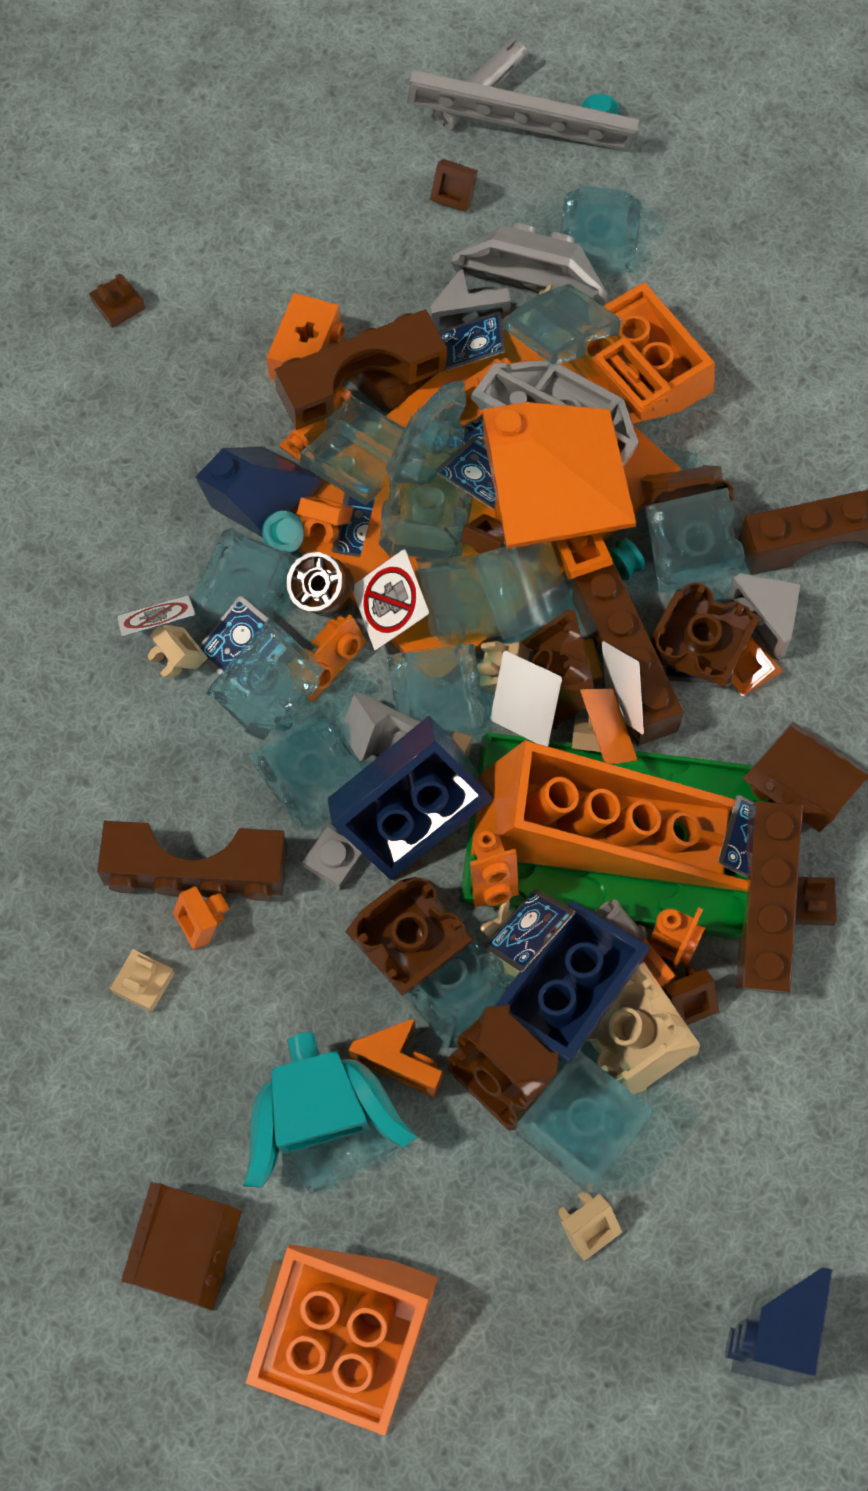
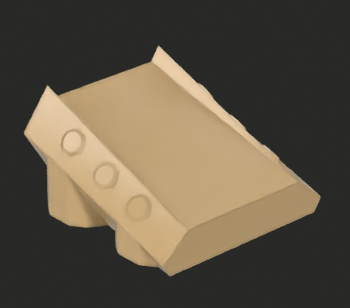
(642, 1034)

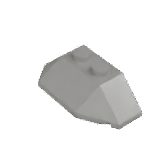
(530, 261)
(554, 385)

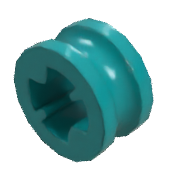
(626, 558)

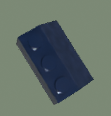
(408, 798)
(573, 981)
(783, 1336)

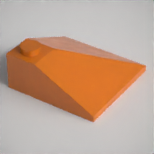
(663, 344)
(555, 472)
(342, 1333)

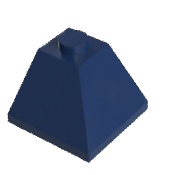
(253, 484)

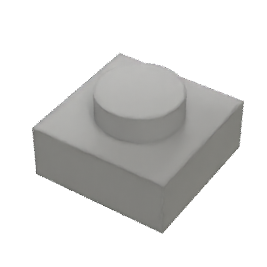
(332, 858)

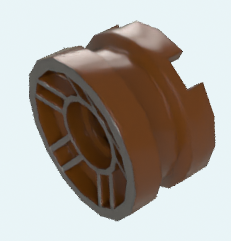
(308, 573)

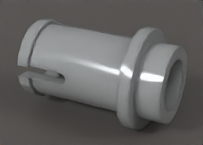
(618, 917)

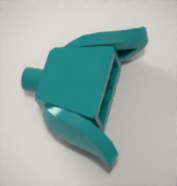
(314, 1104)

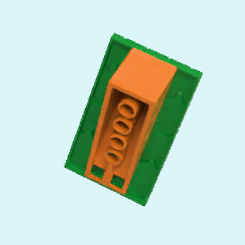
(614, 829)

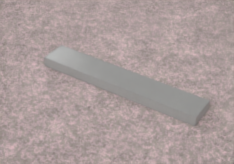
(522, 111)

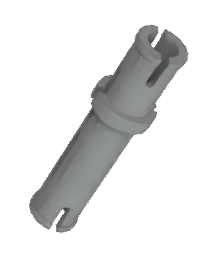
(490, 75)

